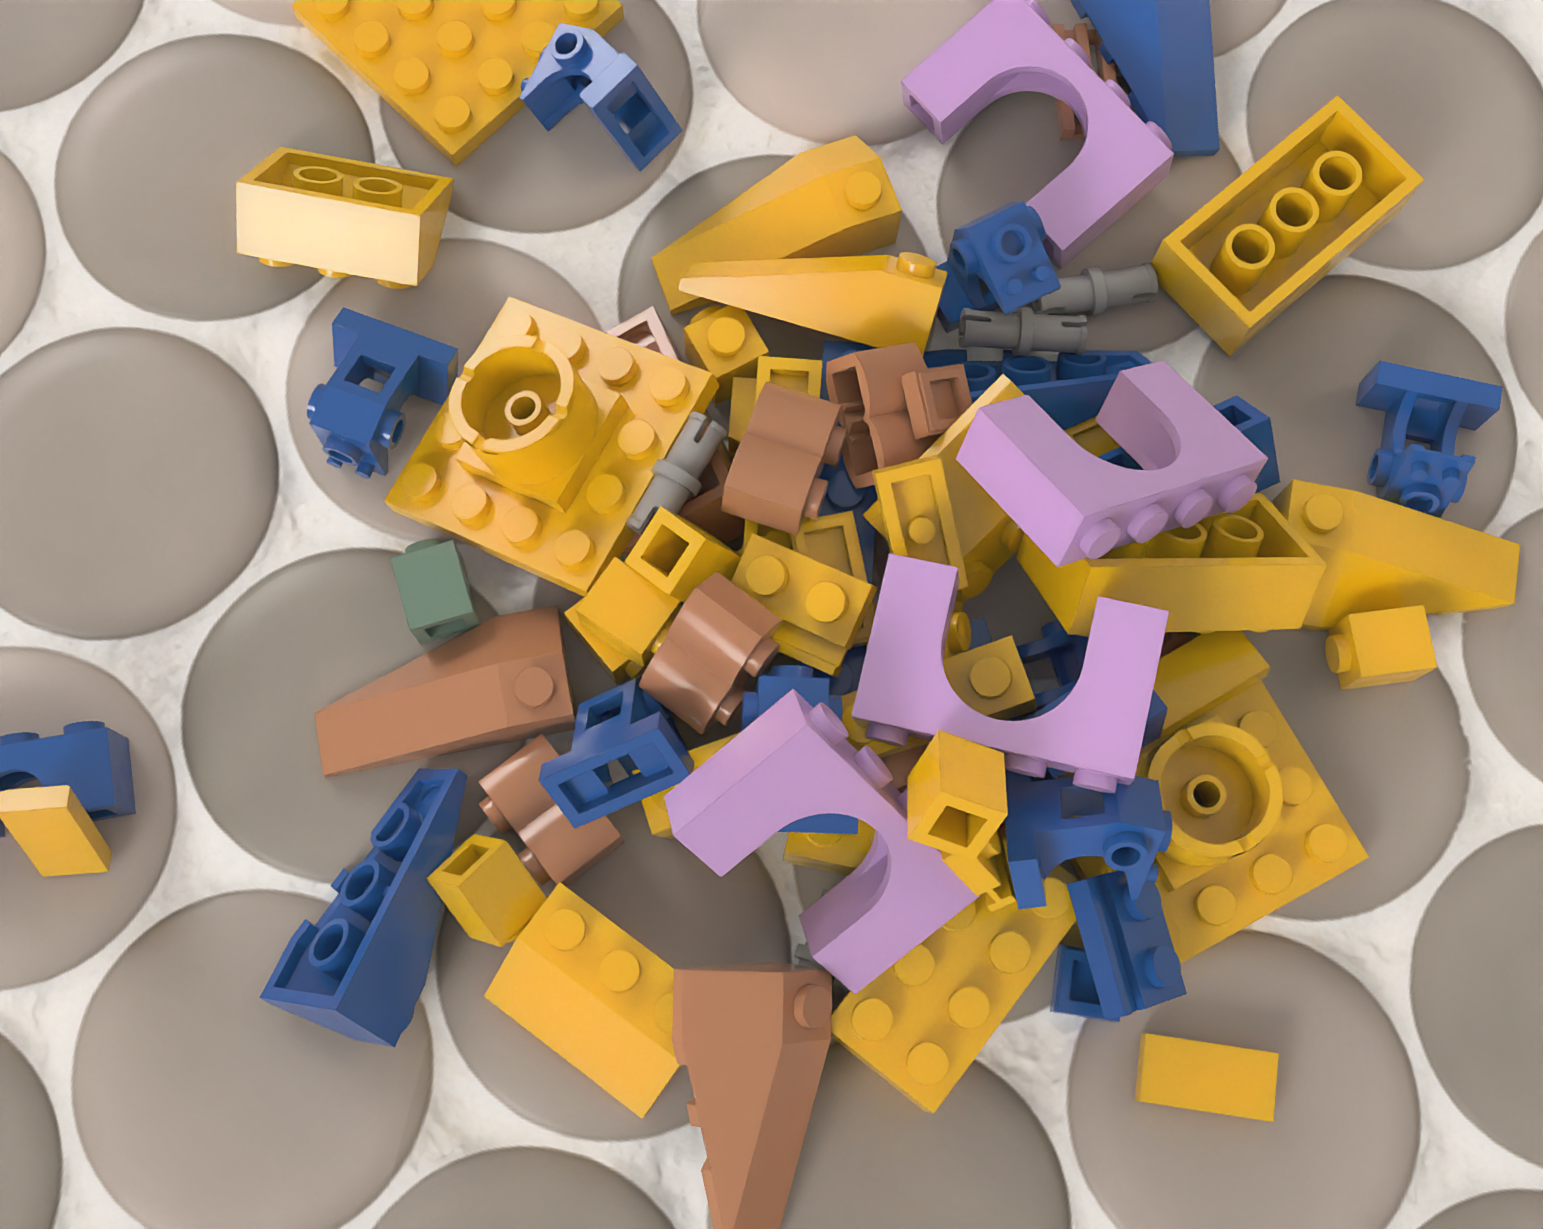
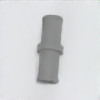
(1098, 290)
(1023, 331)
(679, 472)

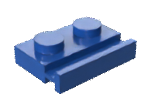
(1126, 944)

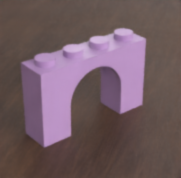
(1016, 50)
(1086, 506)
(1089, 733)
(801, 766)

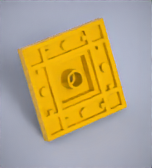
(549, 444)
(1263, 825)

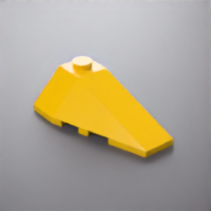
(813, 206)
(852, 297)
(1394, 556)

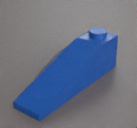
(1166, 61)
(1065, 388)
(375, 941)

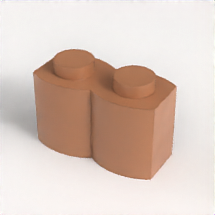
(875, 409)
(782, 458)
(710, 653)
(553, 845)

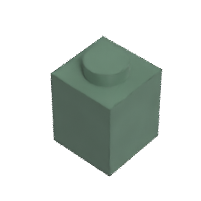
(435, 590)

